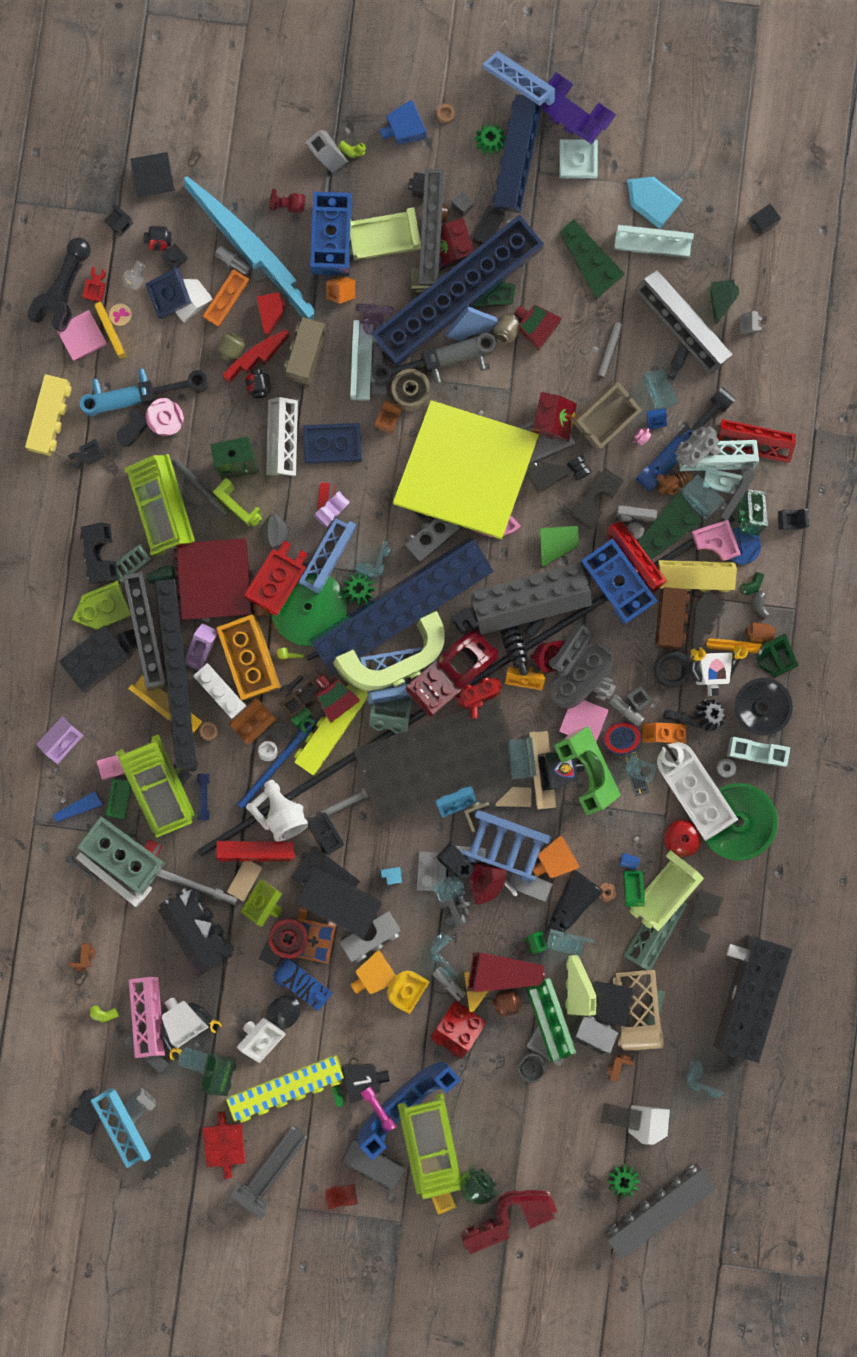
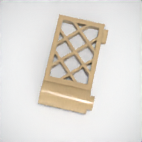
(644, 1036)

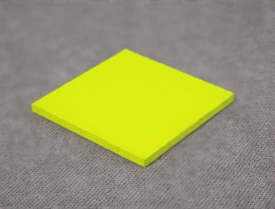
(466, 469)

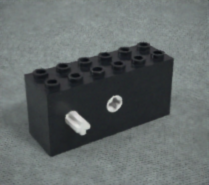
(752, 997)

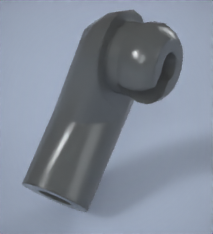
(757, 604)

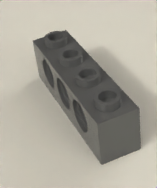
(422, 552)

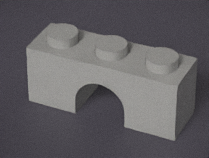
(357, 947)

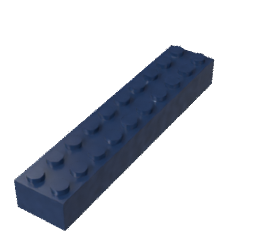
(456, 290)
(403, 603)

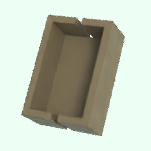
(305, 351)
(606, 415)

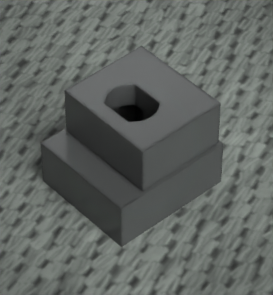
(462, 204)
(639, 692)

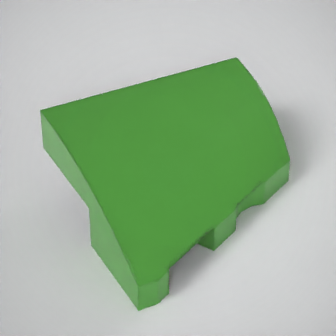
(557, 542)

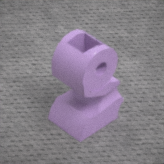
(331, 509)

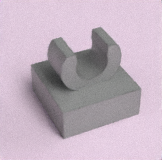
(749, 322)

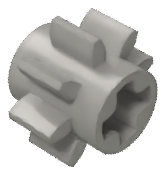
(604, 689)

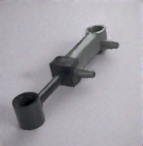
(435, 358)

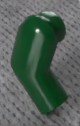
(753, 586)

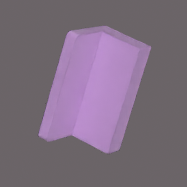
(59, 740)

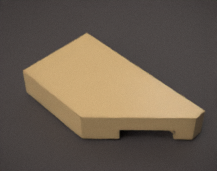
(516, 798)

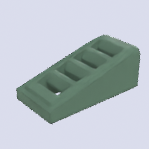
(138, 549)

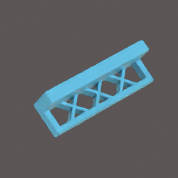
(127, 1124)

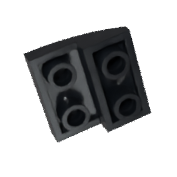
(152, 174)

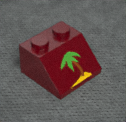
(454, 243)
(554, 416)

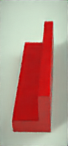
(762, 435)
(636, 556)
(255, 851)

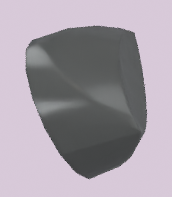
(274, 531)

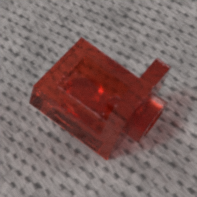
(341, 1196)

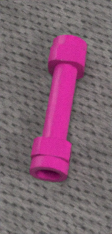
(369, 1095)

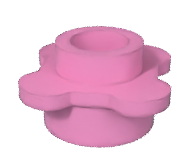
(641, 436)

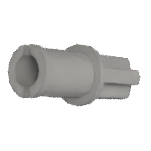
(232, 260)
(626, 710)
(449, 983)

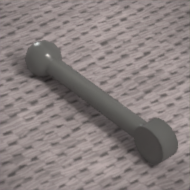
(69, 859)

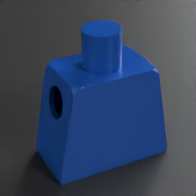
(404, 125)

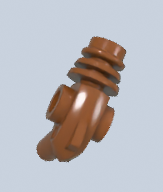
(672, 484)

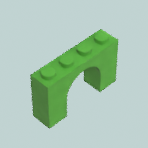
(602, 787)

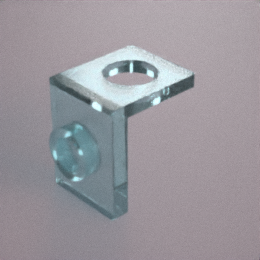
(634, 766)

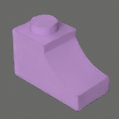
(201, 646)

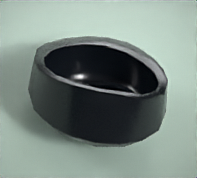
(283, 1012)

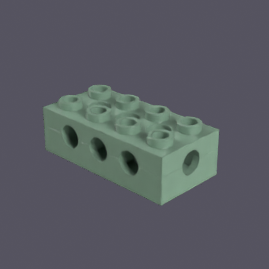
(108, 858)

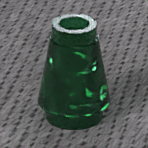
(162, 573)

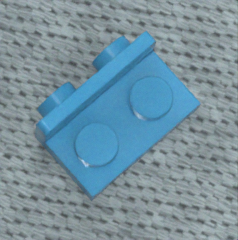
(456, 802)

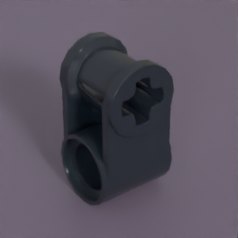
(453, 859)

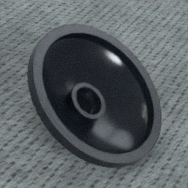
(775, 700)

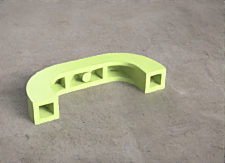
(370, 680)

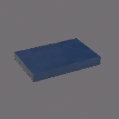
(332, 443)

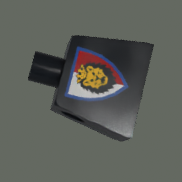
(555, 773)

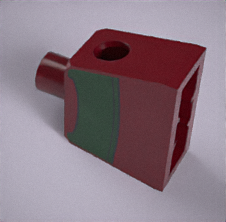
(537, 324)
(334, 697)

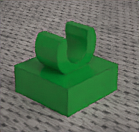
(303, 718)
(536, 942)

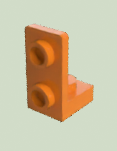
(663, 732)

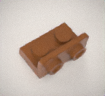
(252, 721)

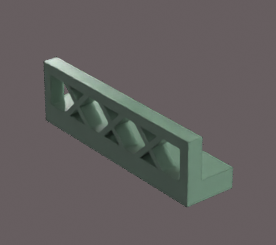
(653, 946)

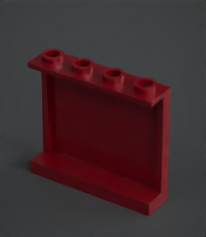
(213, 579)

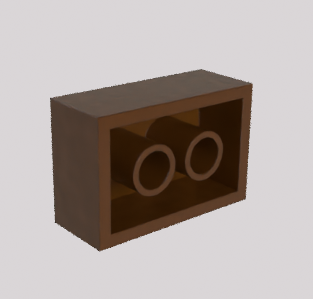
(671, 618)

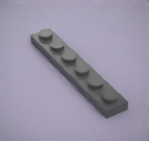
(431, 226)

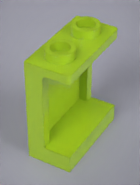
(222, 493)

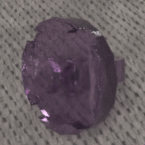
(373, 313)

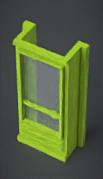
(160, 503)
(157, 787)
(430, 1147)

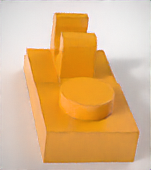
(531, 680)

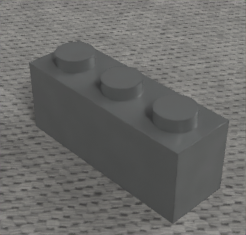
(381, 1168)

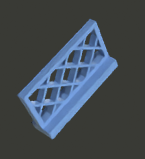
(390, 693)

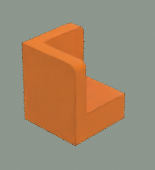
(340, 289)

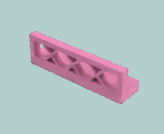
(153, 1016)

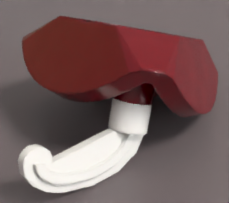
(487, 882)

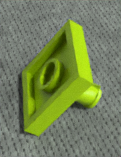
(262, 903)

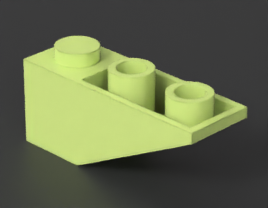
(581, 994)

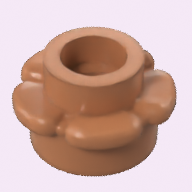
(607, 897)

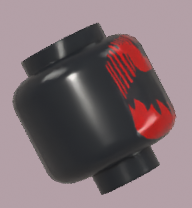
(157, 238)
(258, 384)

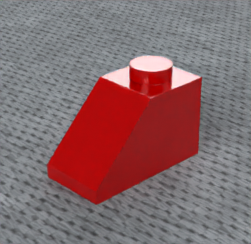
(271, 311)

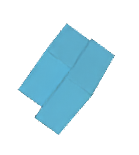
(393, 875)

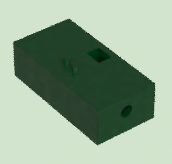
(234, 458)

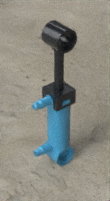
(138, 394)

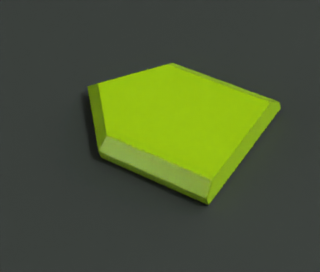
(102, 607)

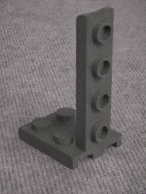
(252, 1195)

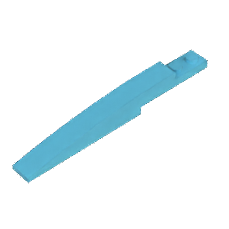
(250, 247)

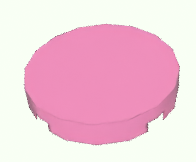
(164, 417)

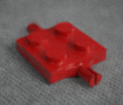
(224, 1145)

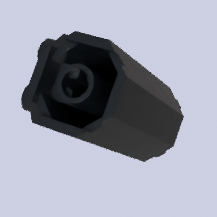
(195, 930)

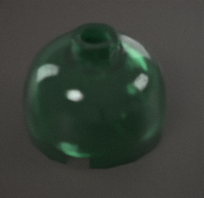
(478, 1186)

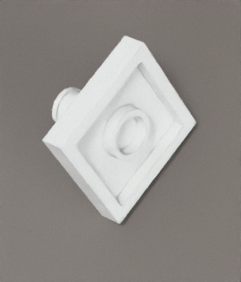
(260, 1039)

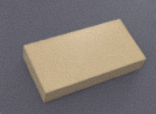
(244, 880)

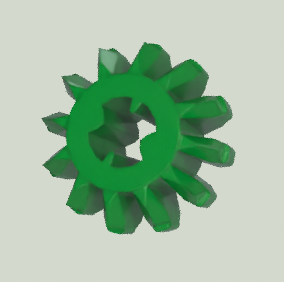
(483, 141)
(363, 593)
(616, 1180)

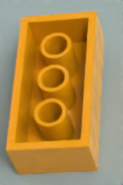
(248, 657)

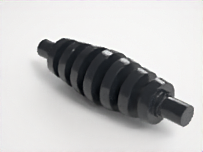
(515, 648)

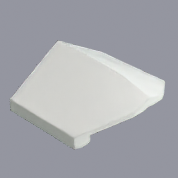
(199, 299)
(653, 1125)

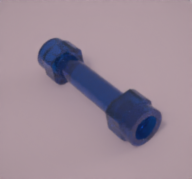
(203, 813)

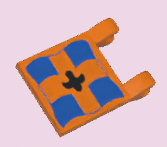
(319, 938)

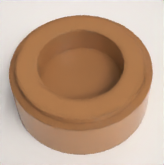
(445, 113)
(208, 731)

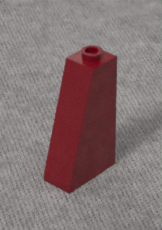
(497, 973)

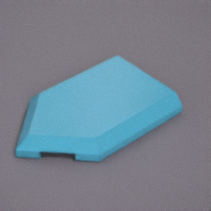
(652, 199)

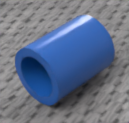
(629, 861)

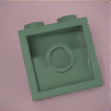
(391, 715)

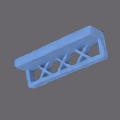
(520, 79)
(333, 556)

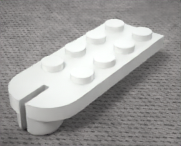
(695, 790)

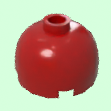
(674, 833)

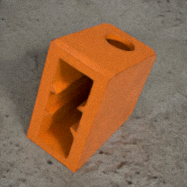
(555, 859)

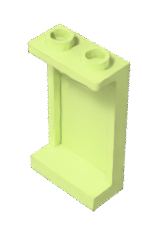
(384, 235)
(667, 892)

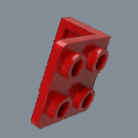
(458, 1030)

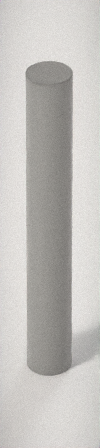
(609, 349)

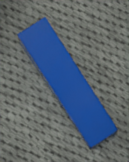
(83, 805)

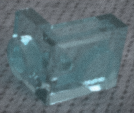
(449, 888)
(193, 1059)

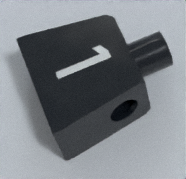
(361, 1077)

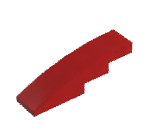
(261, 352)

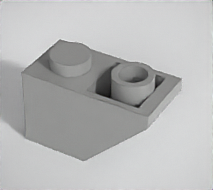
(326, 151)

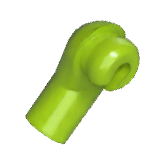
(352, 152)
(102, 1016)

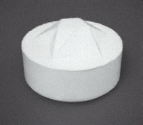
(267, 751)

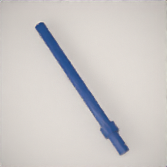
(276, 764)

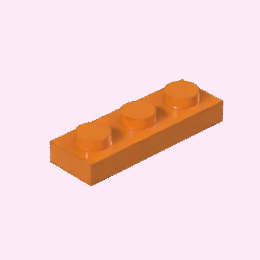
(226, 298)

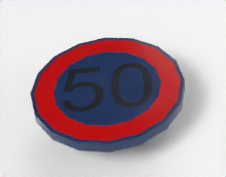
(622, 738)

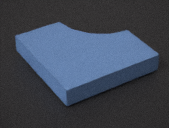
(470, 323)

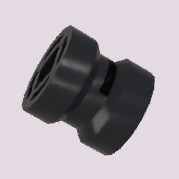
(579, 468)

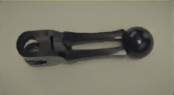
(57, 296)

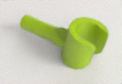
(283, 654)

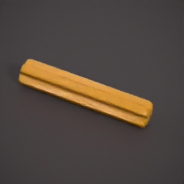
(728, 645)

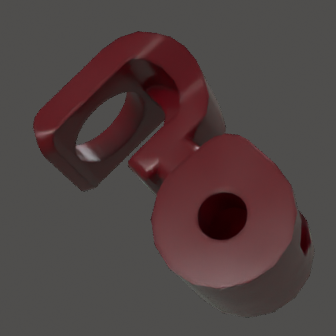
(294, 202)

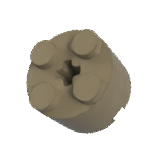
(415, 380)

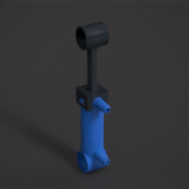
(667, 458)

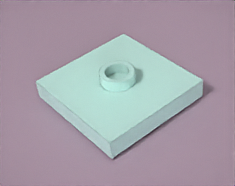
(578, 159)

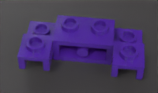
(572, 116)

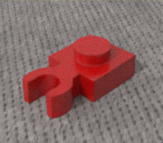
(94, 288)

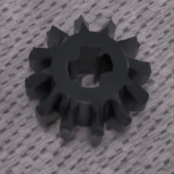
(709, 715)

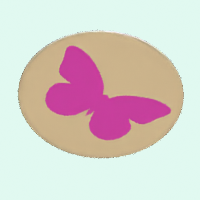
(120, 314)

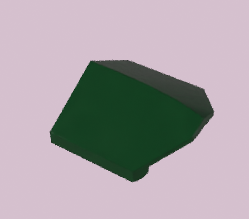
(776, 656)

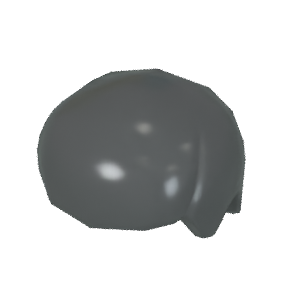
(531, 1067)

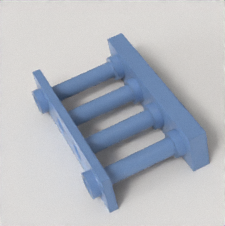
(520, 832)

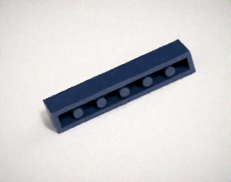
(517, 154)

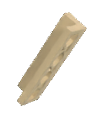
(546, 798)

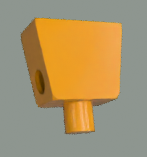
(373, 974)

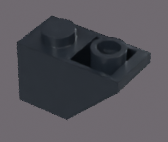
(85, 1116)

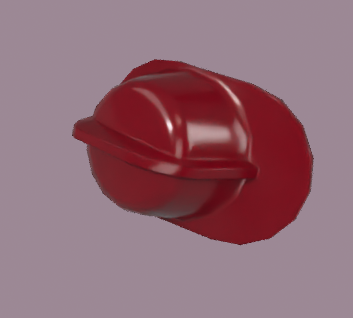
(544, 653)

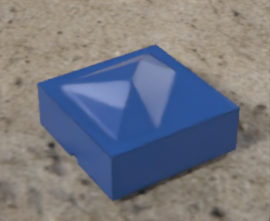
(656, 418)

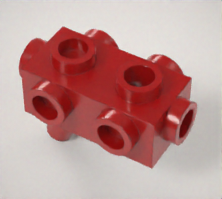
(474, 696)

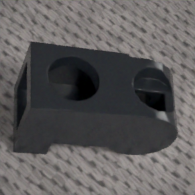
(133, 429)

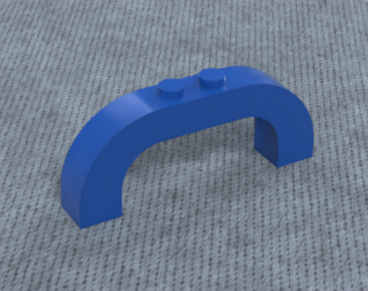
(411, 1093)

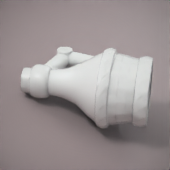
(284, 817)

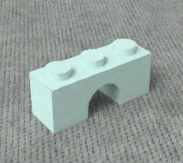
(758, 752)

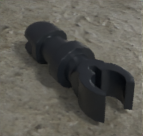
(673, 715)

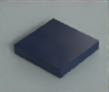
(168, 293)

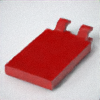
(276, 579)

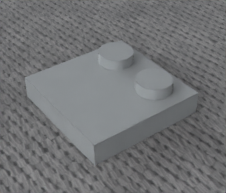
(635, 514)

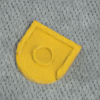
(406, 990)

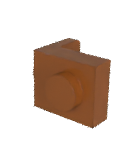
(388, 416)
(87, 954)
(614, 1068)

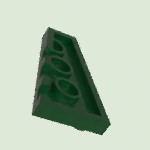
(670, 526)

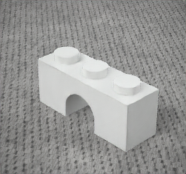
(219, 691)

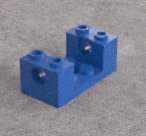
(331, 252)
(628, 599)

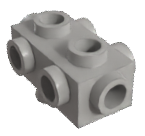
(697, 446)

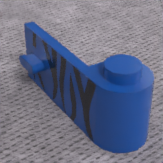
(301, 983)

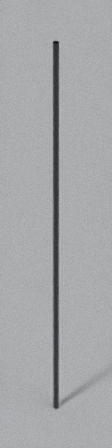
(421, 713)

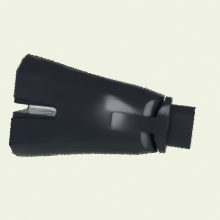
(576, 898)

